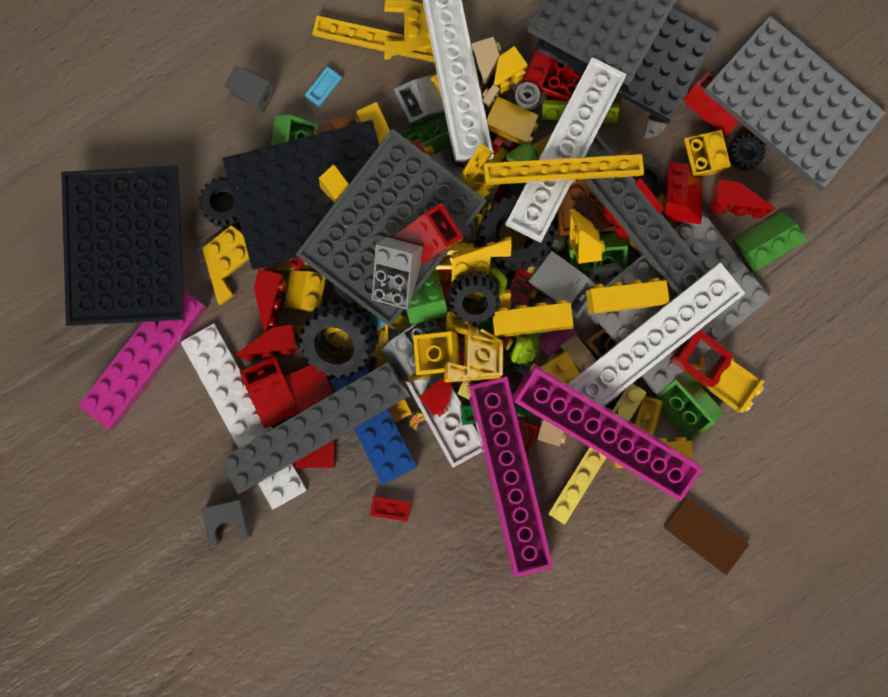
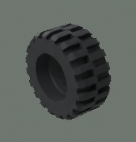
(519, 259)
(326, 356)

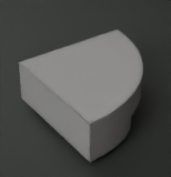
(653, 129)

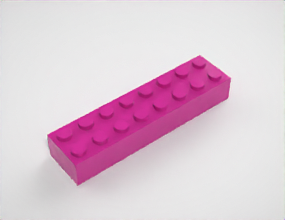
(138, 365)

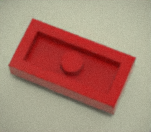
(390, 508)

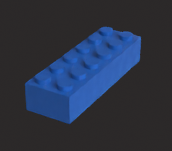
(380, 439)

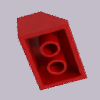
(709, 109)
(682, 194)
(437, 398)

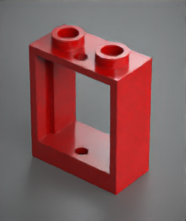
(684, 351)

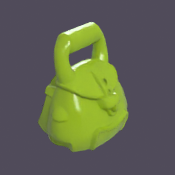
(525, 349)

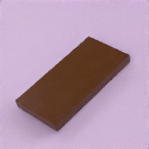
(706, 536)

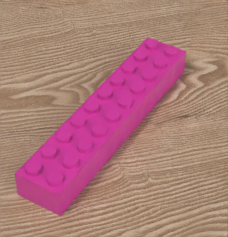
(606, 432)
(509, 476)

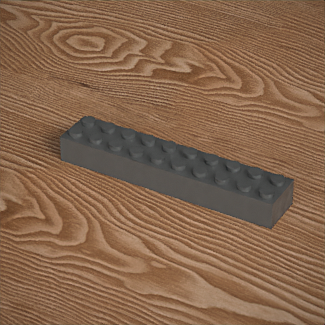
(315, 427)

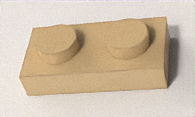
(489, 97)

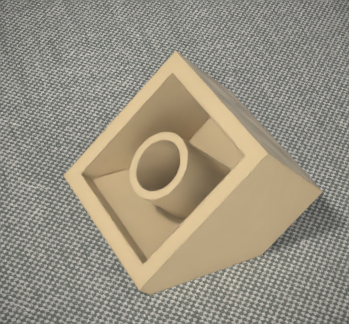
(486, 58)

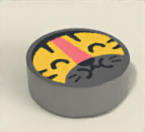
(417, 421)

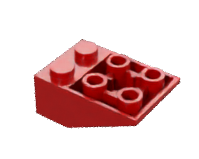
(552, 77)
(737, 199)
(433, 231)
(268, 293)
(274, 341)
(269, 392)

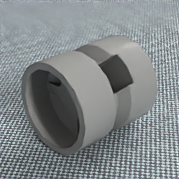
(527, 96)

